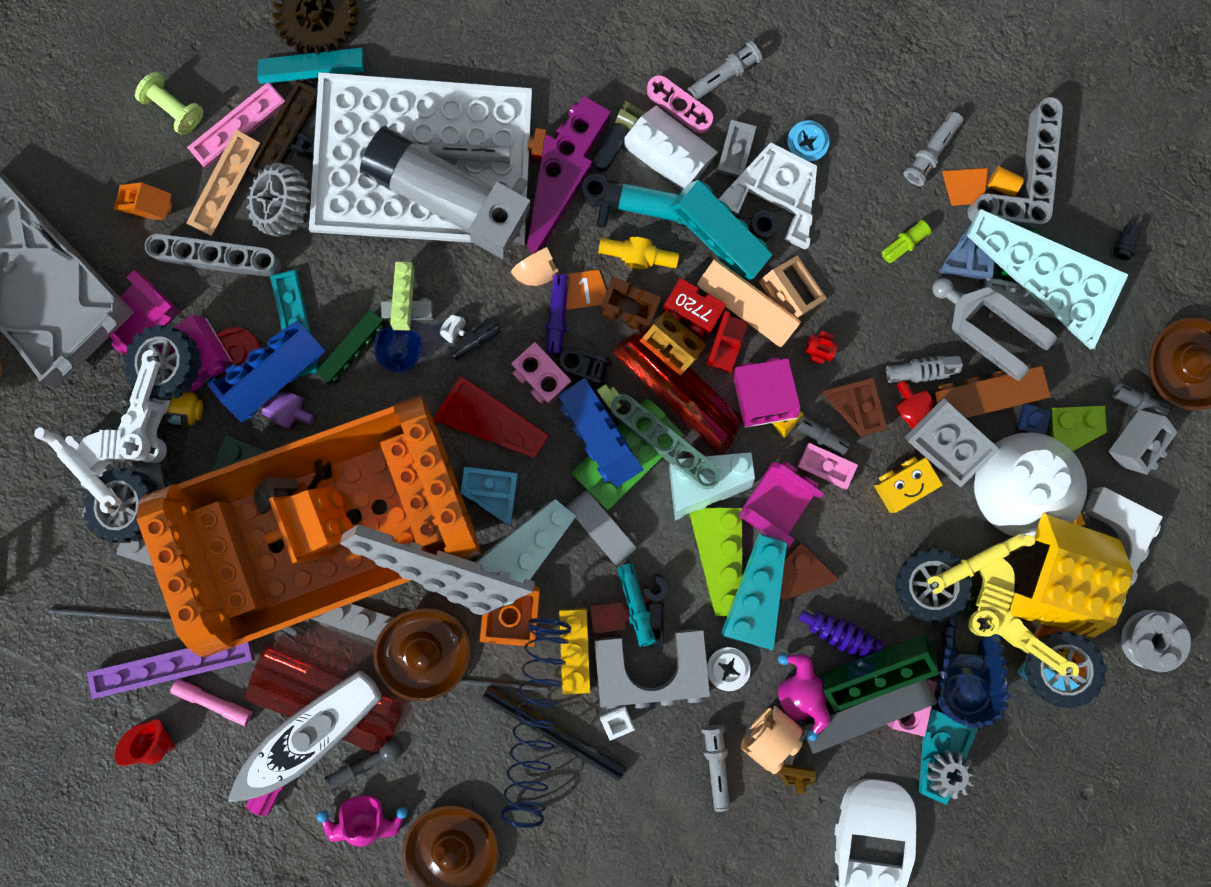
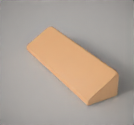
(748, 303)

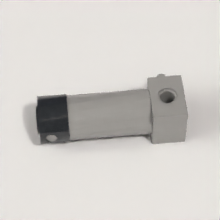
(447, 190)

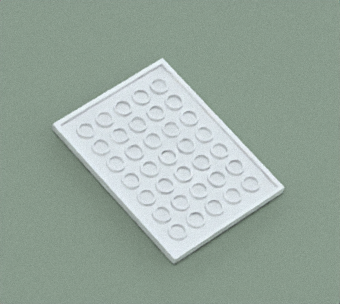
(424, 111)

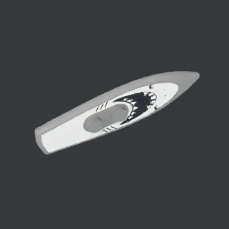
(305, 737)

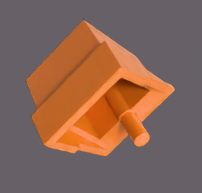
(309, 523)

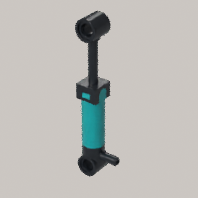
(654, 204)

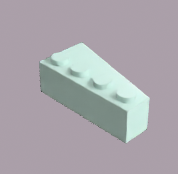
(529, 543)

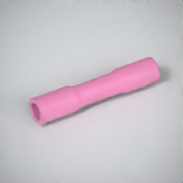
(197, 695)

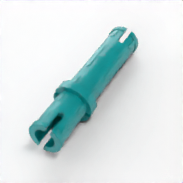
(637, 608)

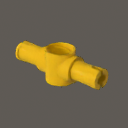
(638, 253)

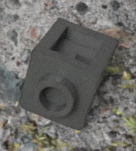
(273, 488)

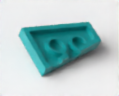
(942, 735)

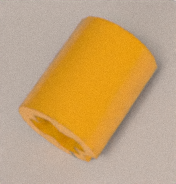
(1005, 182)

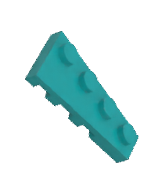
(758, 596)

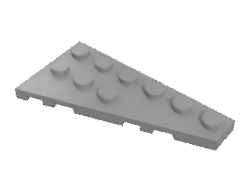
(442, 573)

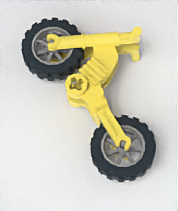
(994, 604)

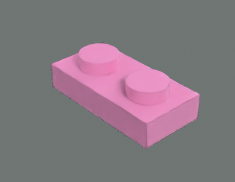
(827, 466)

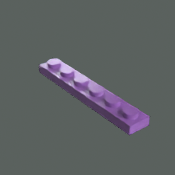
(162, 669)

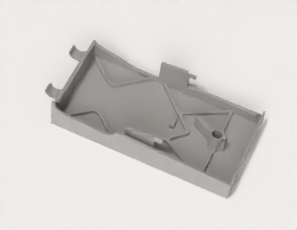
(49, 295)

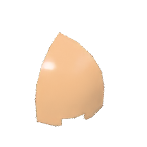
(536, 269)

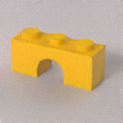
(575, 653)

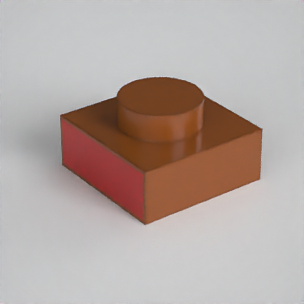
(536, 144)

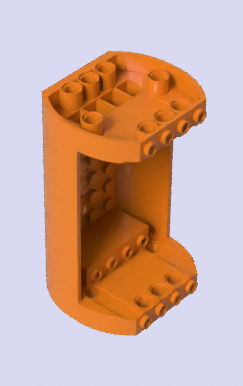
(229, 583)

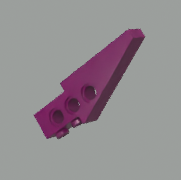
(558, 192)

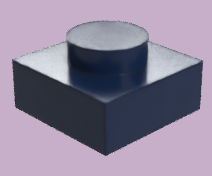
(1033, 419)

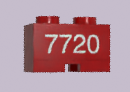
(694, 309)

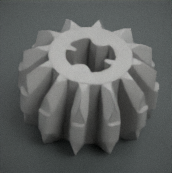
(950, 784)

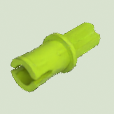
(906, 241)

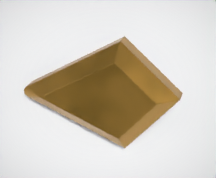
(798, 777)

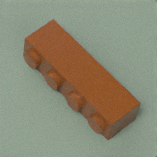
(994, 394)

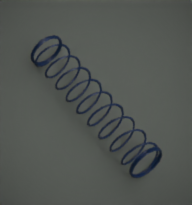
(515, 806)

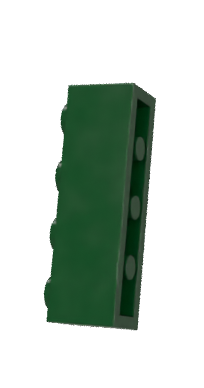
(880, 673)

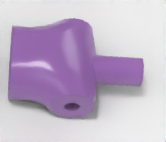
(286, 409)

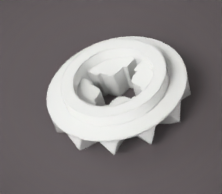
(731, 681)

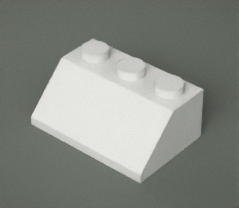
(669, 148)

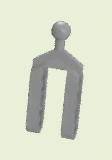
(970, 303)

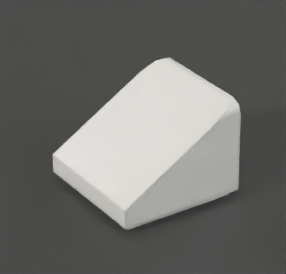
(617, 723)

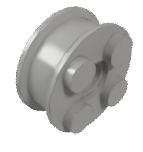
(1172, 643)

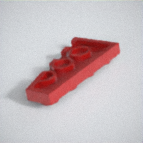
(482, 415)

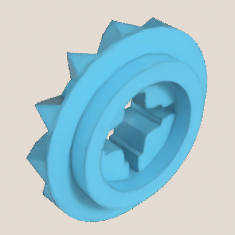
(810, 130)

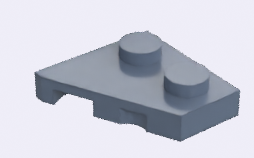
(968, 260)

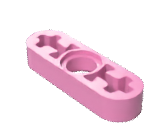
(660, 98)

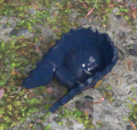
(973, 685)

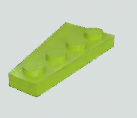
(720, 550)

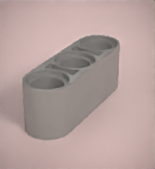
(601, 527)

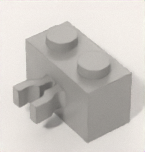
(1143, 442)

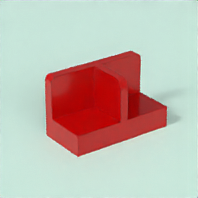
(727, 343)

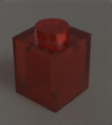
(609, 616)

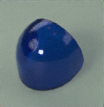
(397, 349)

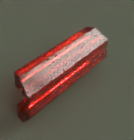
(684, 394)
(290, 684)

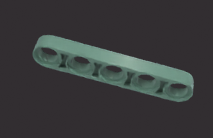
(670, 454)

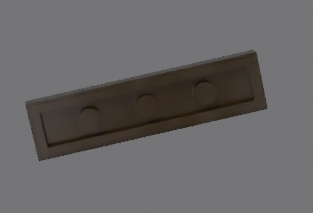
(285, 127)

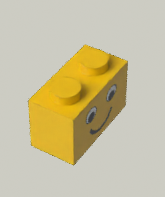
(907, 484)

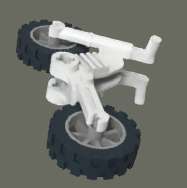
(134, 437)

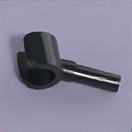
(322, 473)

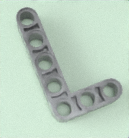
(1033, 174)

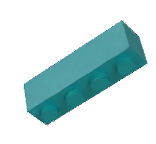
(720, 229)

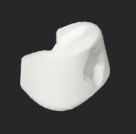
(453, 328)

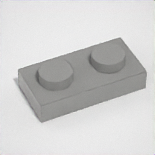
(736, 149)

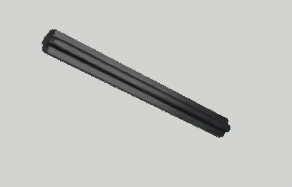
(556, 734)

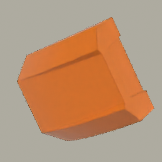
(509, 623)

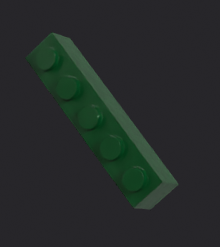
(350, 348)

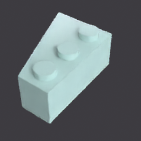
(735, 477)

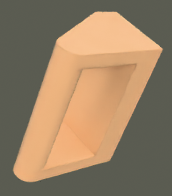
(783, 292)

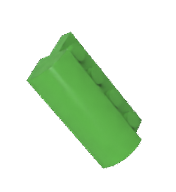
(607, 492)

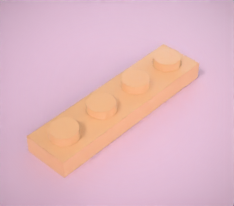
(223, 182)

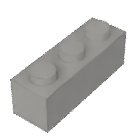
(421, 309)

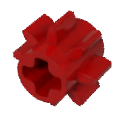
(821, 347)

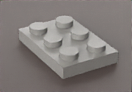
(951, 442)

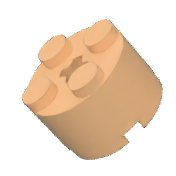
(772, 739)

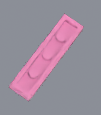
(244, 118)

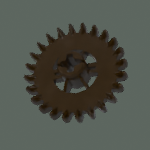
(316, 17)

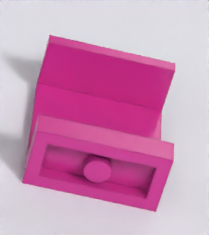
(150, 309)
(779, 501)

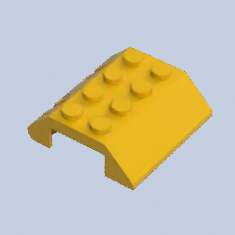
(1080, 580)

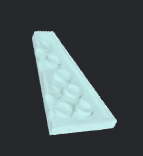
(1060, 279)

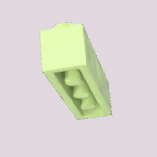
(402, 296)

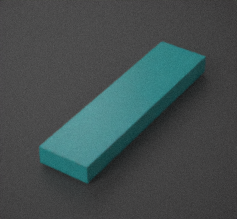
(309, 65)
(291, 306)

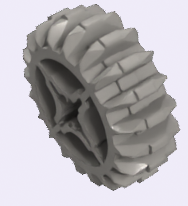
(278, 199)

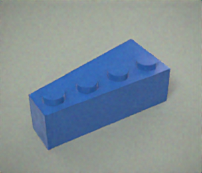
(266, 371)
(600, 433)

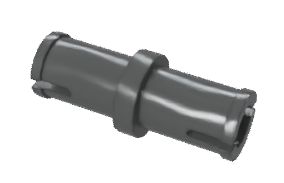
(1139, 400)
(823, 435)

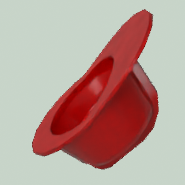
(144, 744)

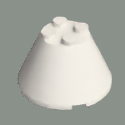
(1027, 479)

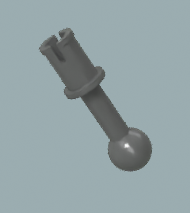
(389, 752)

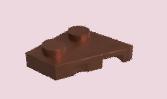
(859, 406)
(803, 573)

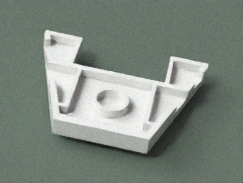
(783, 181)

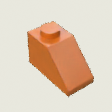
(143, 201)

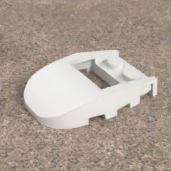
(878, 811)

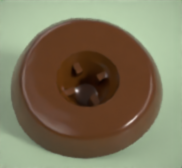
(1182, 363)
(422, 654)
(450, 849)

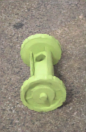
(151, 90)

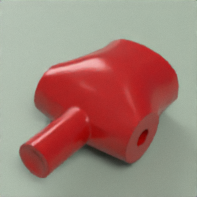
(914, 406)

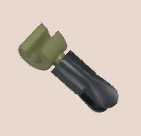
(616, 138)

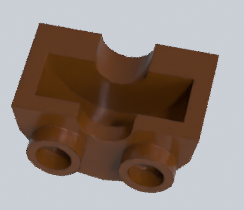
(629, 304)

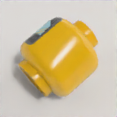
(184, 410)

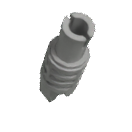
(925, 369)

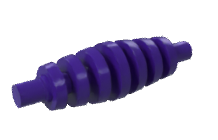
(847, 637)

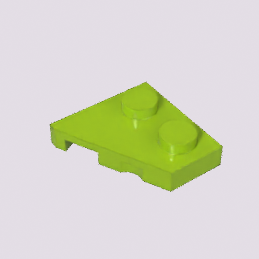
(1077, 425)

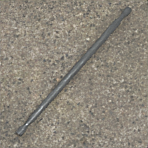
(109, 615)
(502, 684)

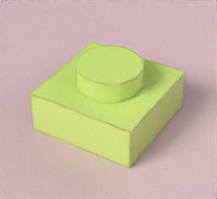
(607, 396)

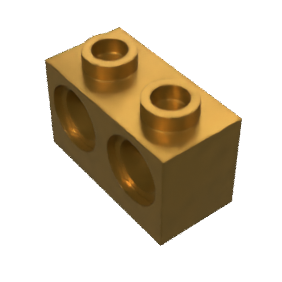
(673, 342)

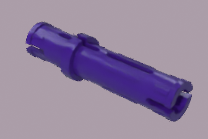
(556, 325)

